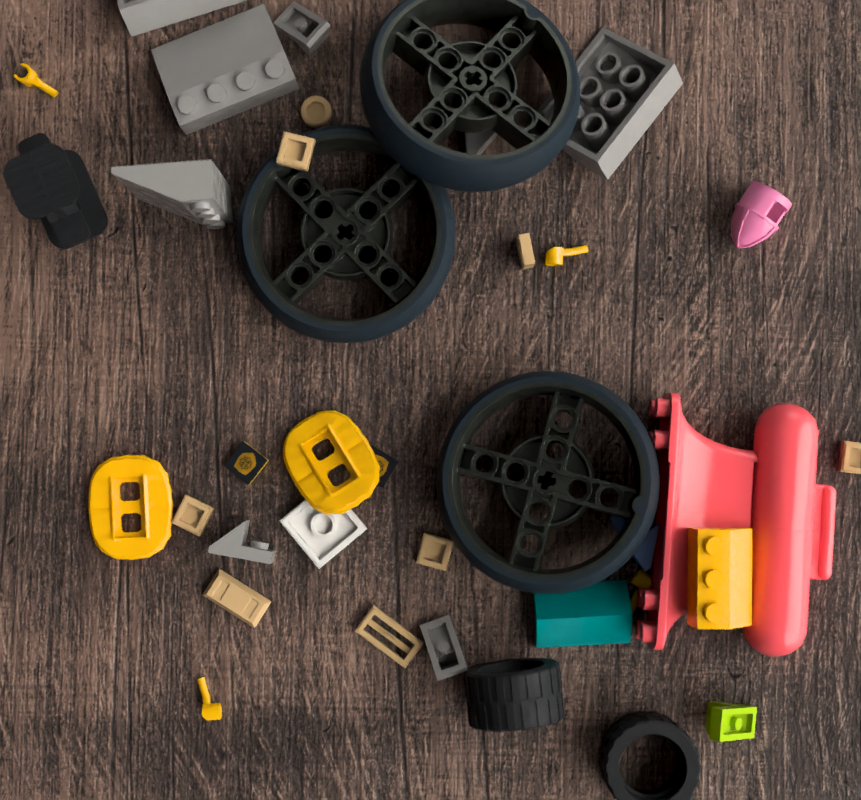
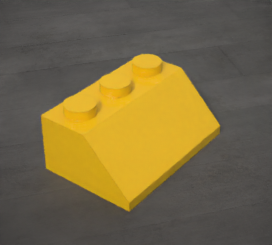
(719, 577)

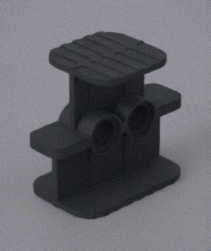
(56, 189)

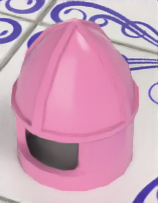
(757, 215)

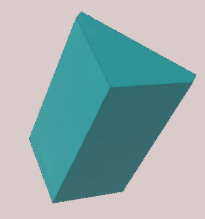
(584, 616)

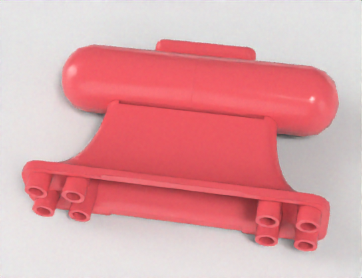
(742, 488)

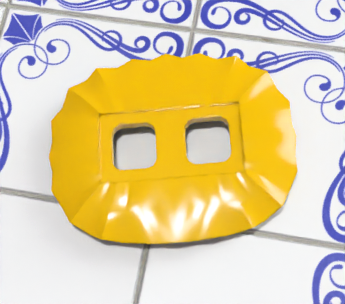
(312, 474)
(107, 507)

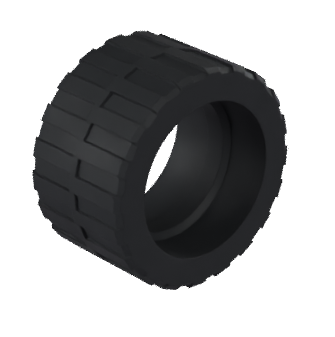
(514, 694)
(637, 724)

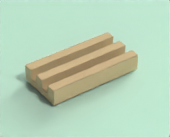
(395, 625)

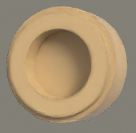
(316, 112)

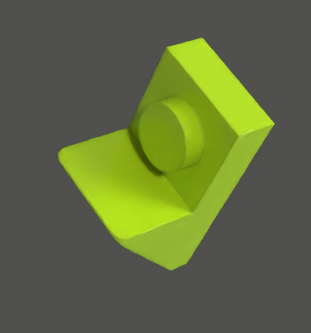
(730, 721)

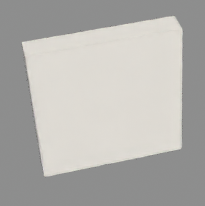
(322, 534)

